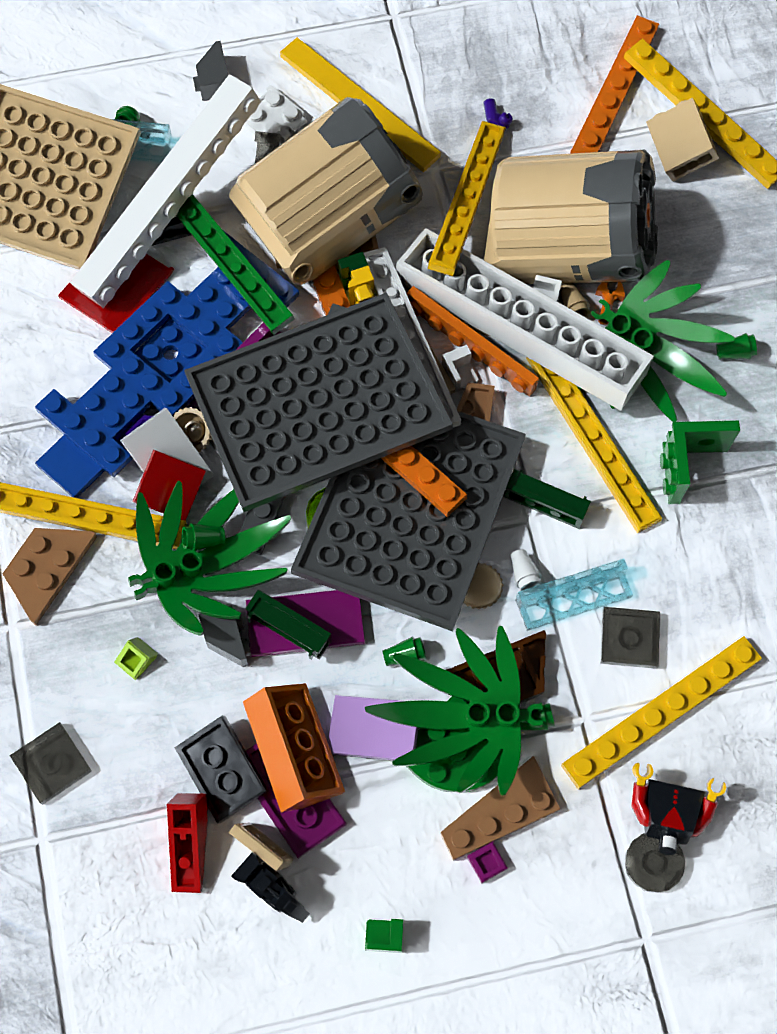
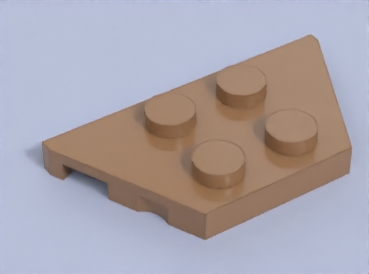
(45, 566)

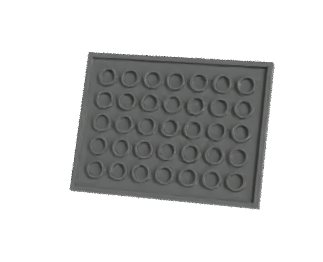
(317, 401)
(393, 545)

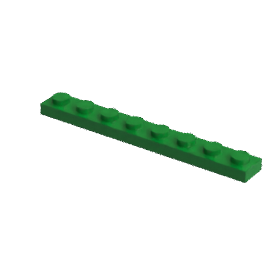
(234, 265)

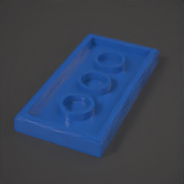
(71, 466)

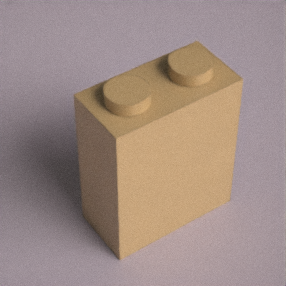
(682, 139)

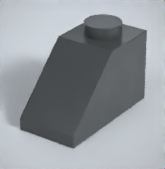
(210, 72)

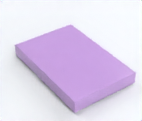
(364, 735)

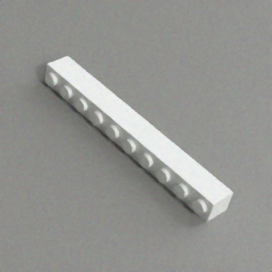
(166, 191)

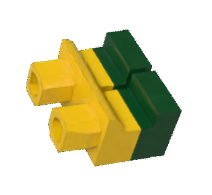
(356, 278)

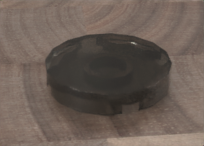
(650, 868)

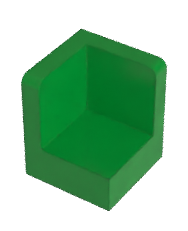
(384, 935)

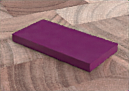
(330, 610)
(303, 827)

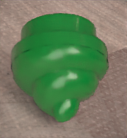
(127, 113)

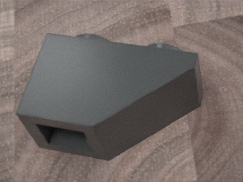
(224, 638)

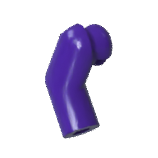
(494, 117)

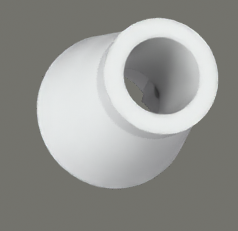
(525, 571)

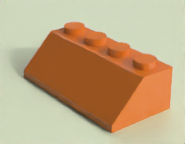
(293, 746)

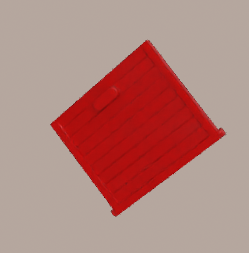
(132, 294)

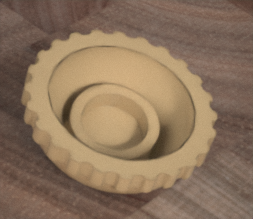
(194, 427)
(484, 588)

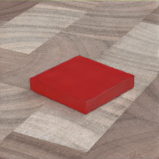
(161, 477)

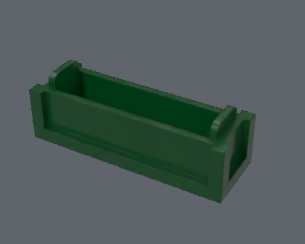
(546, 499)
(288, 624)

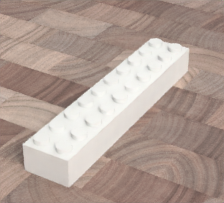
(529, 322)

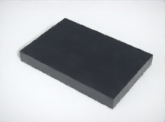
(221, 769)

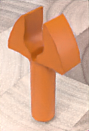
(603, 291)

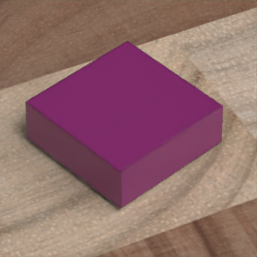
(487, 862)

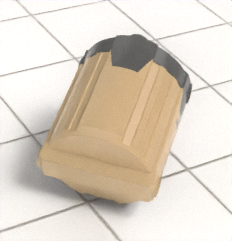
(326, 191)
(574, 217)

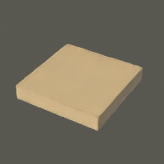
(261, 845)

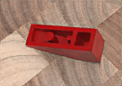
(187, 841)

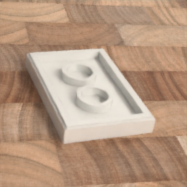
(166, 436)

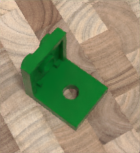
(692, 438)

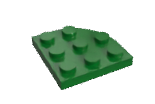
(446, 773)

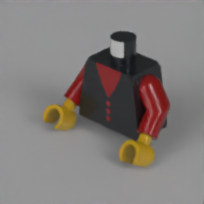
(671, 810)

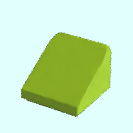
(135, 657)

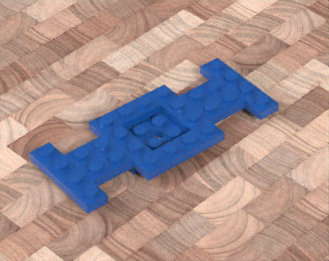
(145, 378)

